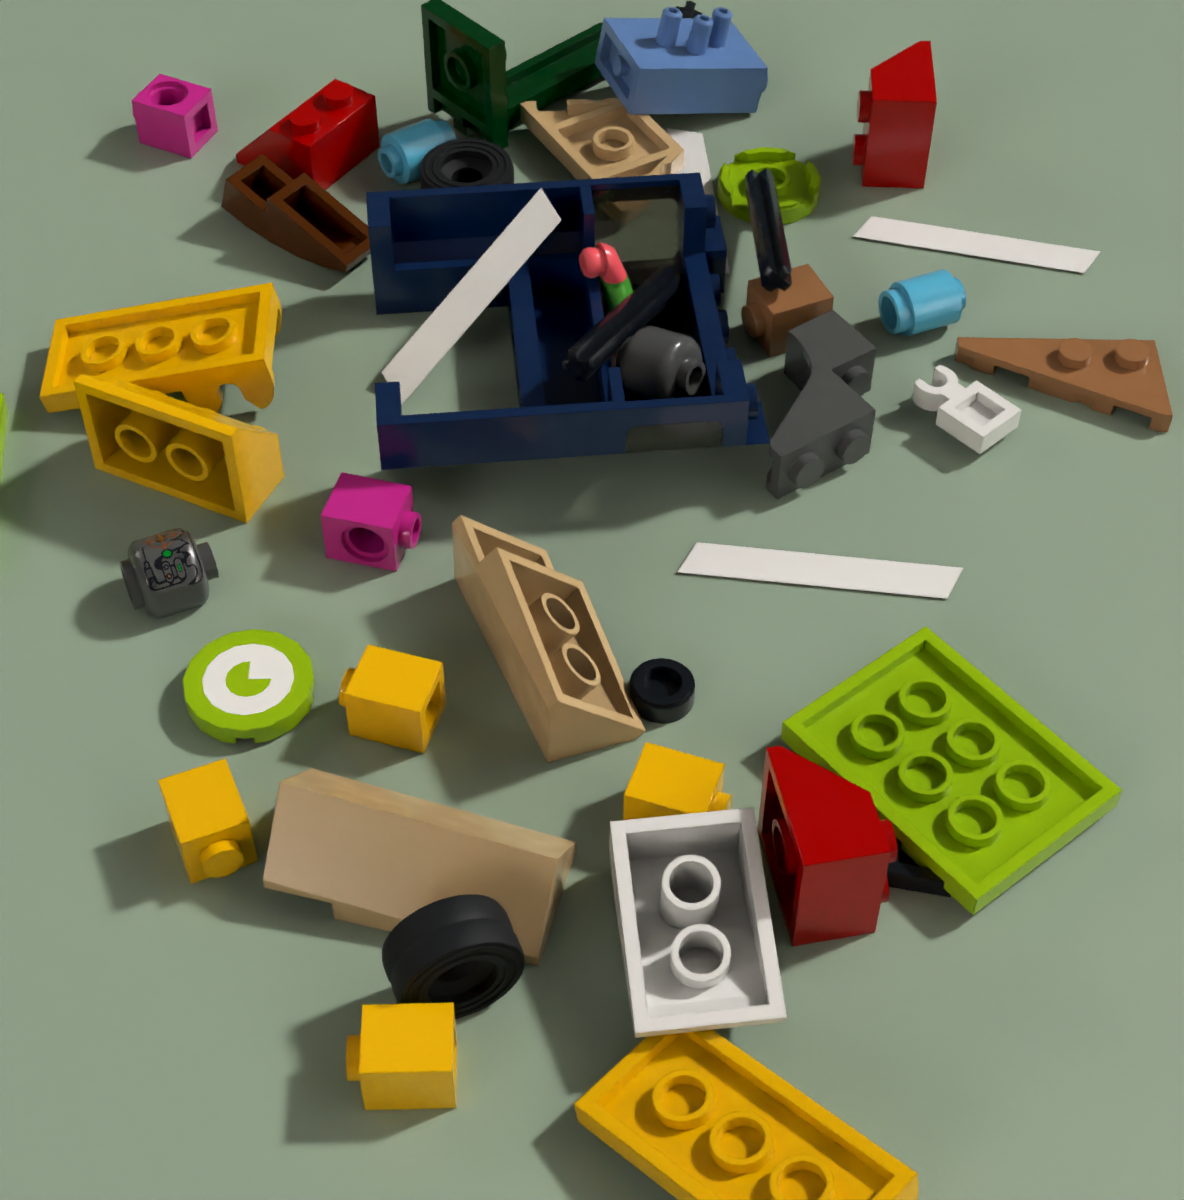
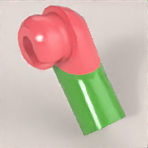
(606, 264)

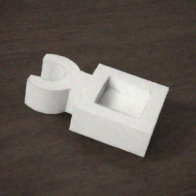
(970, 413)

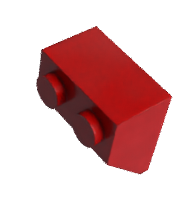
(897, 120)
(321, 135)
(823, 849)

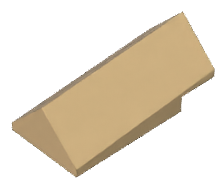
(544, 642)
(394, 853)

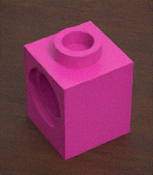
(175, 115)
(370, 522)

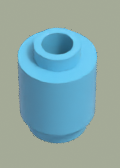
(405, 148)
(922, 303)

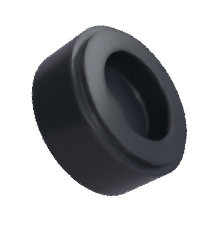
(662, 690)

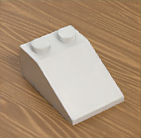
(695, 922)

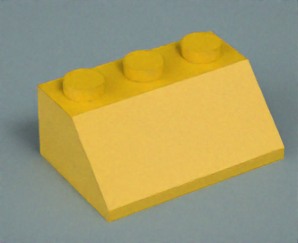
(179, 447)

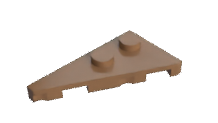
(1080, 370)

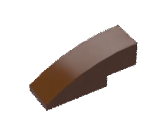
(296, 215)

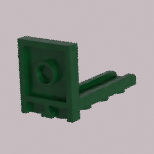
(470, 75)

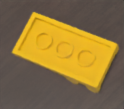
(171, 348)
(730, 1129)

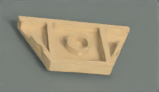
(603, 139)

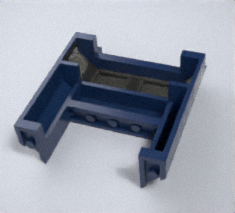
(434, 236)

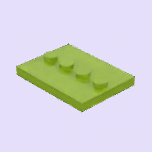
(953, 766)

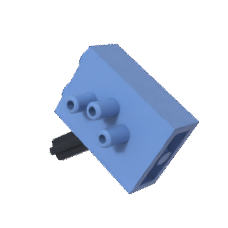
(681, 63)

